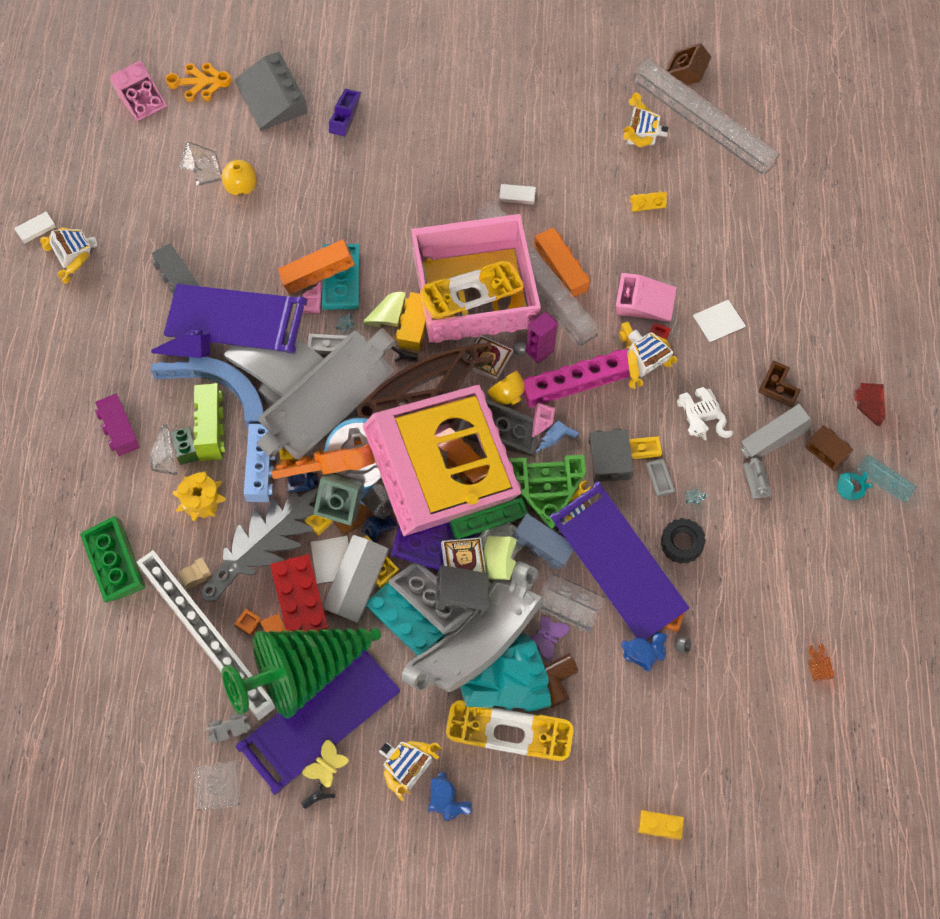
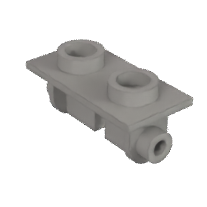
(757, 479)
(220, 729)

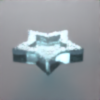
(345, 322)
(695, 496)

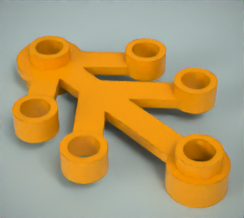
(219, 79)

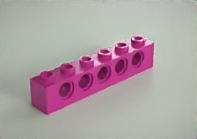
(573, 385)

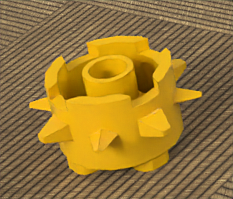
(198, 485)

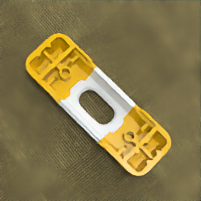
(492, 282)
(544, 735)

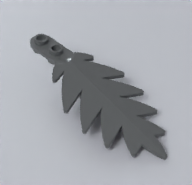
(262, 538)

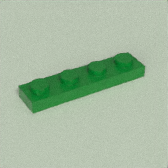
(488, 518)

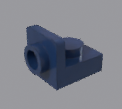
(302, 482)
(376, 526)

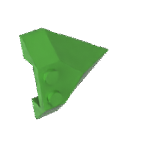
(549, 485)

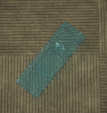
(887, 478)

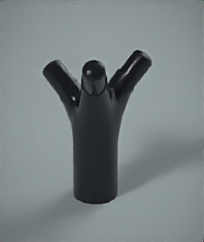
(404, 354)
(316, 796)

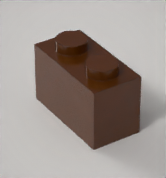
(829, 448)

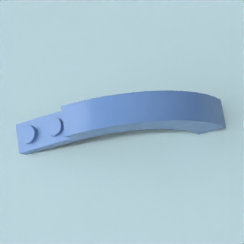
(219, 372)

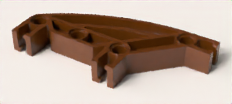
(447, 363)

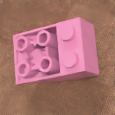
(137, 91)
(645, 298)

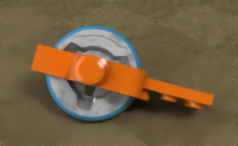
(339, 456)

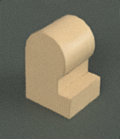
(195, 574)

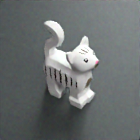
(703, 411)

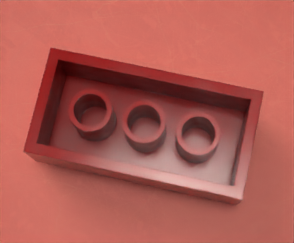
(298, 594)

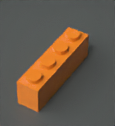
(561, 261)
(316, 266)
(459, 454)

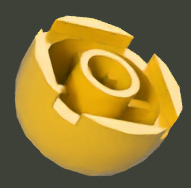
(239, 177)
(508, 389)

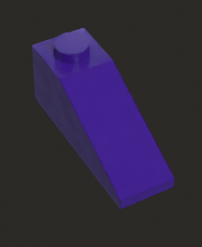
(191, 344)

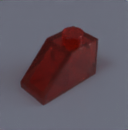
(871, 401)

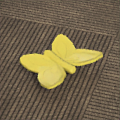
(327, 765)

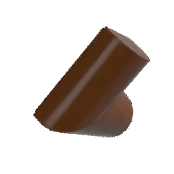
(774, 386)
(556, 672)

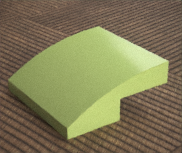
(498, 557)

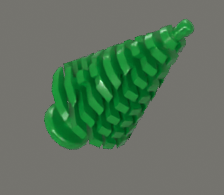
(296, 665)

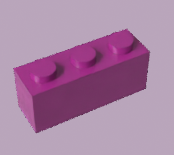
(541, 337)
(116, 425)

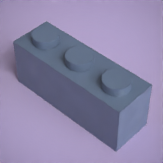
(543, 542)

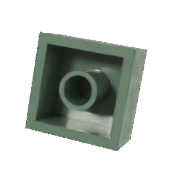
(339, 498)

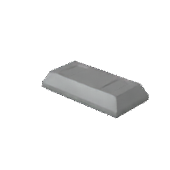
(660, 477)

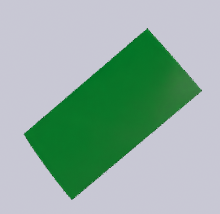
(112, 560)

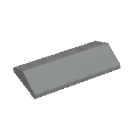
(355, 578)
(419, 589)

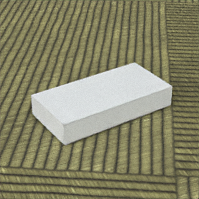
(517, 194)
(35, 227)

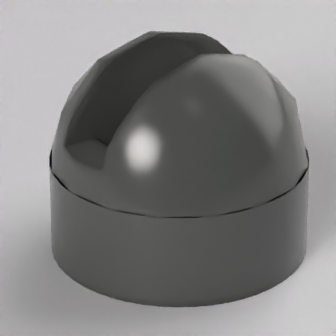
(519, 347)
(683, 645)

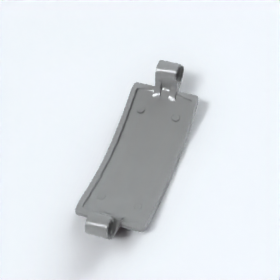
(277, 368)
(326, 395)
(480, 638)

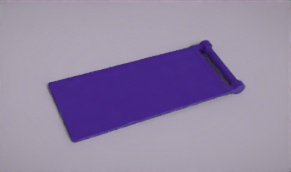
(235, 317)
(621, 564)
(329, 715)

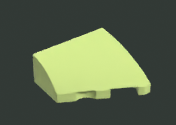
(388, 311)

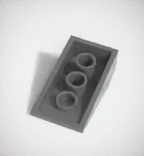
(513, 427)

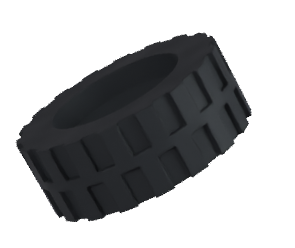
(689, 527)

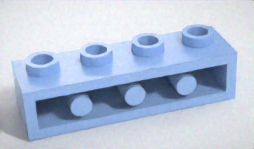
(258, 467)

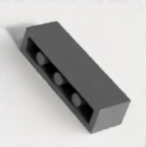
(172, 268)

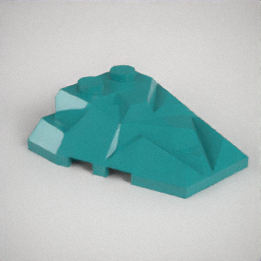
(512, 680)

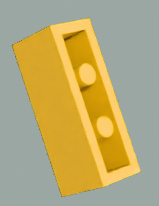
(412, 324)

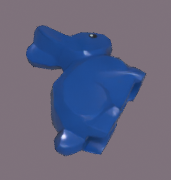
(645, 653)
(443, 799)

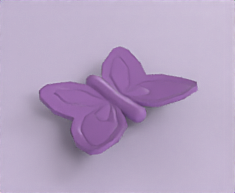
(547, 634)

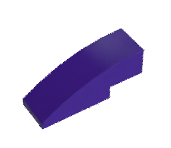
(344, 112)

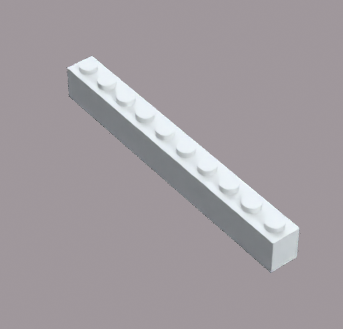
(200, 627)

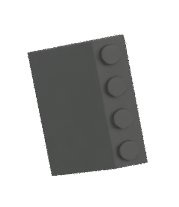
(271, 92)

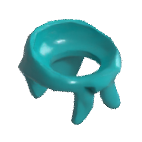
(846, 487)

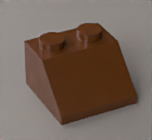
(689, 64)

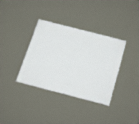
(719, 320)
(328, 557)

